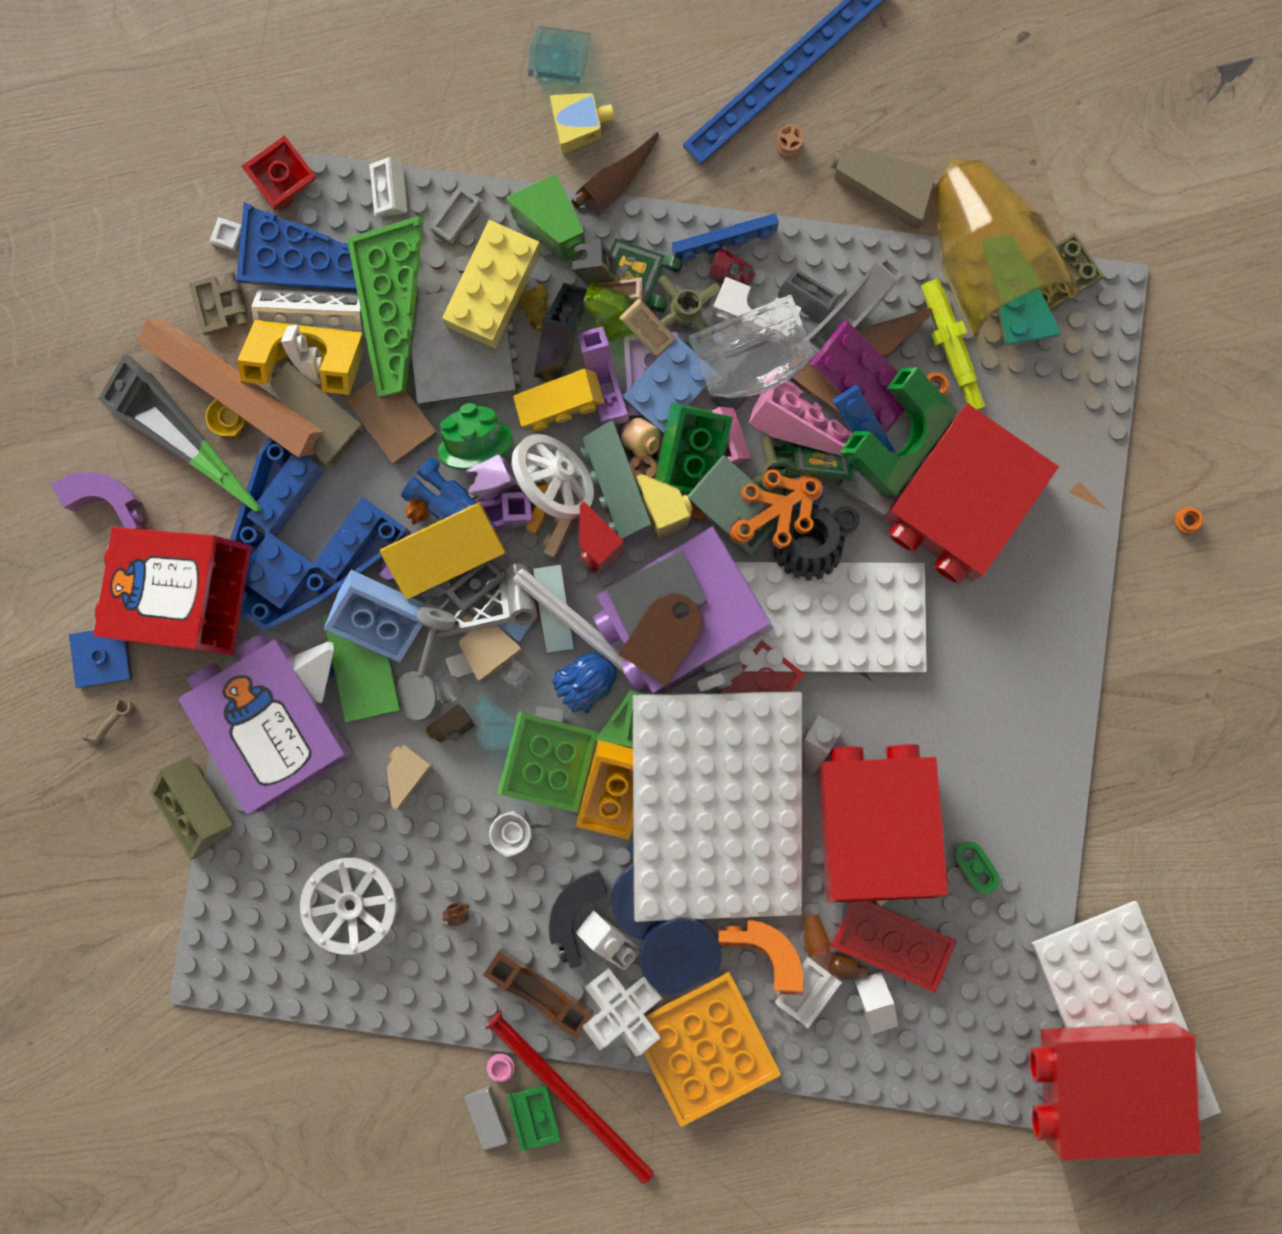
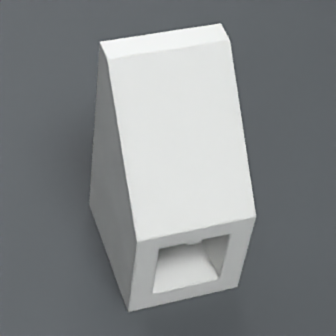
(608, 941)

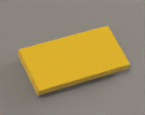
(442, 550)

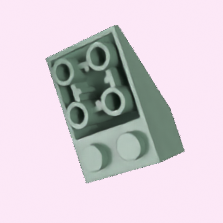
(721, 502)

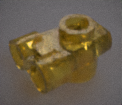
(535, 305)

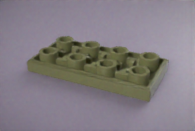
(1082, 268)

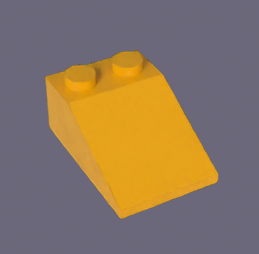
(609, 792)

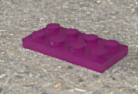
(852, 360)

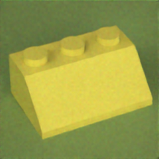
(665, 506)

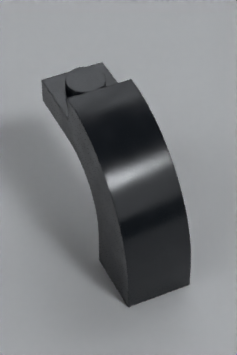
(575, 895)

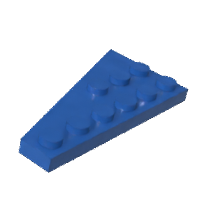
(290, 254)

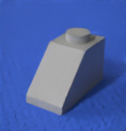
(818, 743)

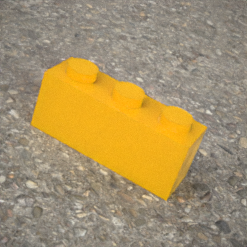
(559, 400)

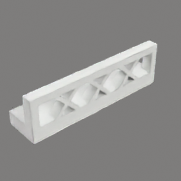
(308, 311)

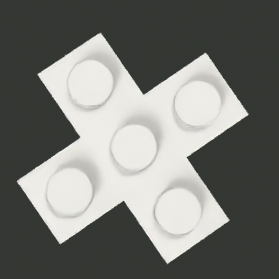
(622, 1012)

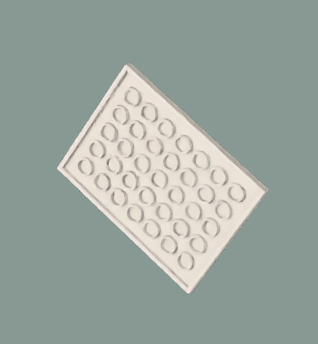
(717, 805)

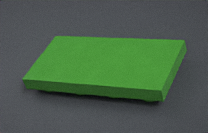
(362, 679)

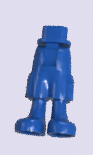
(452, 496)

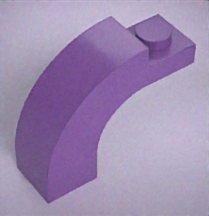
(598, 358)
(86, 487)
(509, 510)

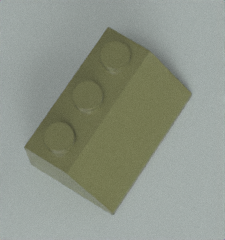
(190, 807)

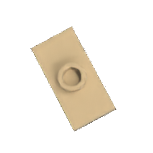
(647, 327)

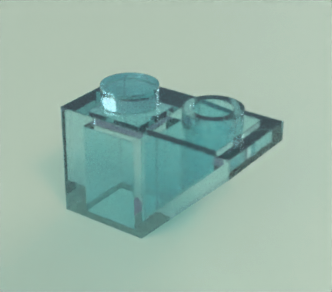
(496, 725)

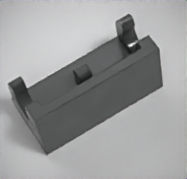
(598, 264)

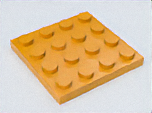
(707, 1050)

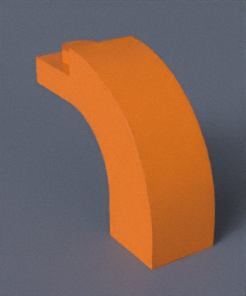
(780, 951)

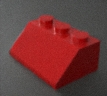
(597, 541)

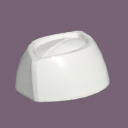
(510, 834)

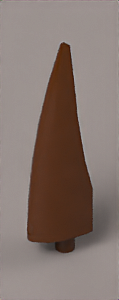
(613, 180)

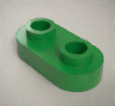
(976, 866)

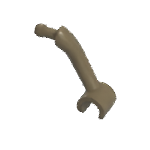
(104, 728)

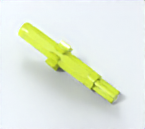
(950, 334)

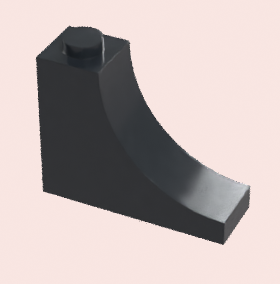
(559, 332)

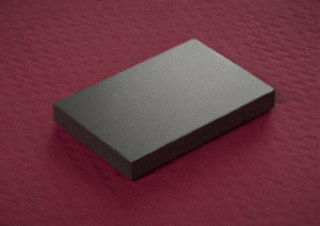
(637, 592)

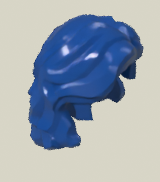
(585, 681)

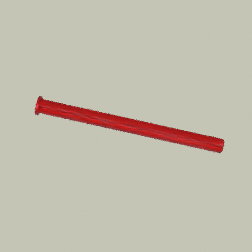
(570, 1098)

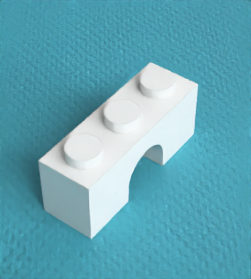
(733, 300)

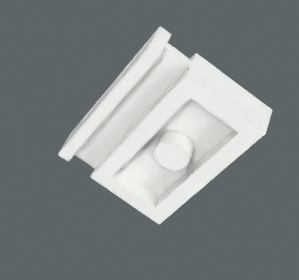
(817, 990)

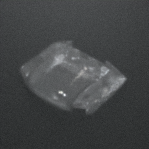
(753, 350)

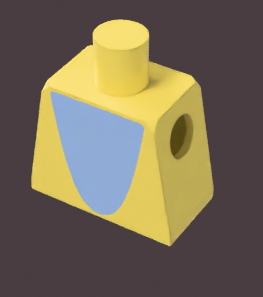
(578, 119)

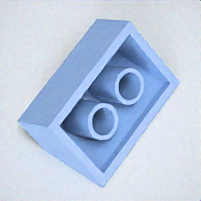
(374, 616)

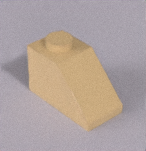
(405, 773)

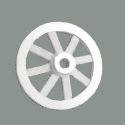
(558, 473)
(340, 905)

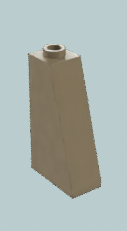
(886, 181)
(309, 401)

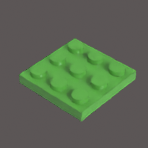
(547, 762)

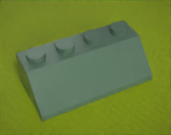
(616, 482)

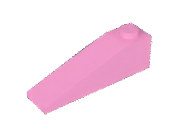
(792, 418)

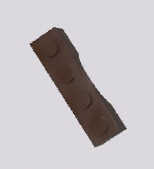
(522, 980)

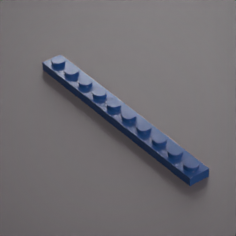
(778, 78)

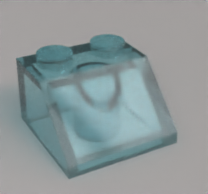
(558, 55)

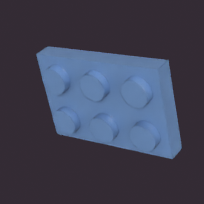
(671, 378)

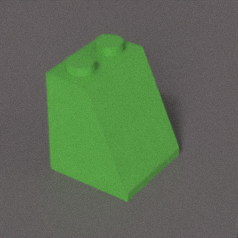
(548, 217)

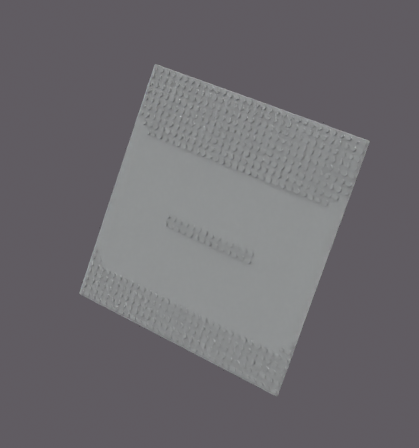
(1000, 706)

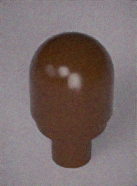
(846, 968)

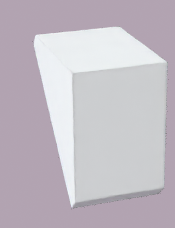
(876, 1002)

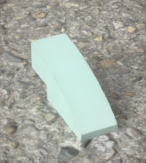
(556, 633)

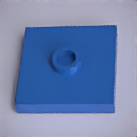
(98, 660)

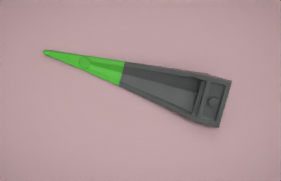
(147, 406)

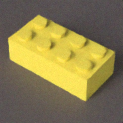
(492, 284)

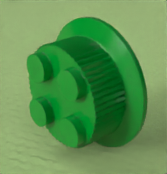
(473, 437)

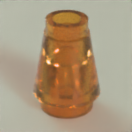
(815, 937)

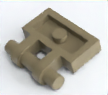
(210, 306)

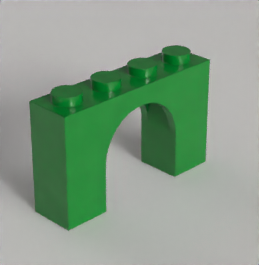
(929, 416)

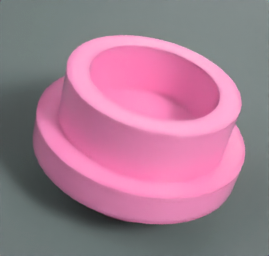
(500, 1067)

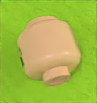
(640, 437)

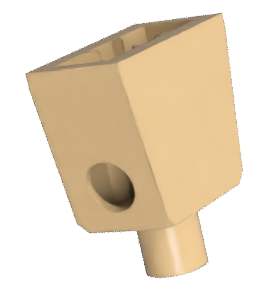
(487, 649)

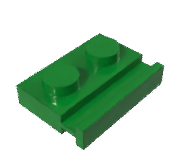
(534, 1117)

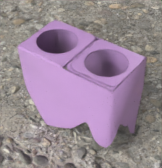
(493, 478)

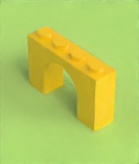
(264, 350)

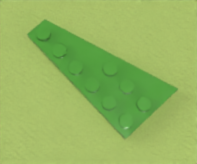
(386, 285)

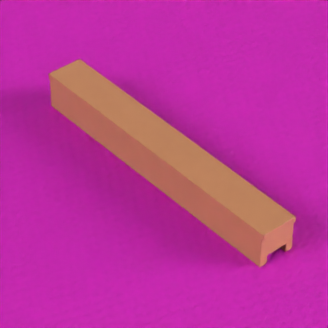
(224, 384)

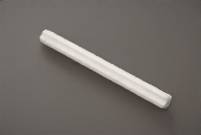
(568, 616)

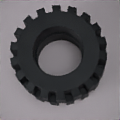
(815, 561)

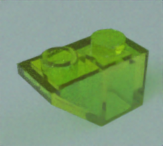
(607, 308)

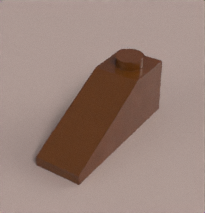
(892, 333)

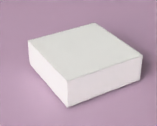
(226, 235)

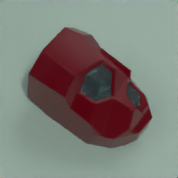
(732, 267)

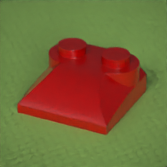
(279, 173)

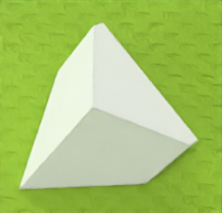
(313, 668)

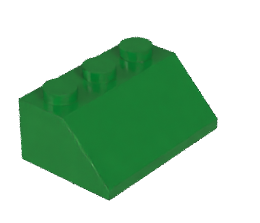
(691, 445)

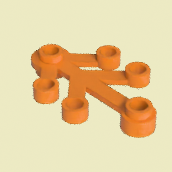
(780, 506)

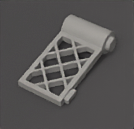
(516, 604)

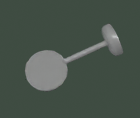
(415, 689)

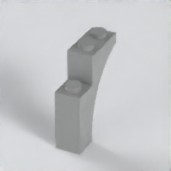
(859, 302)

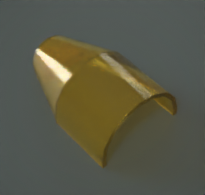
(992, 242)

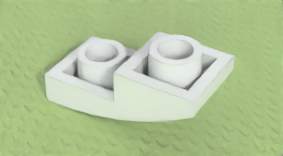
(305, 359)

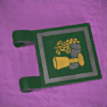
(638, 262)
(811, 462)

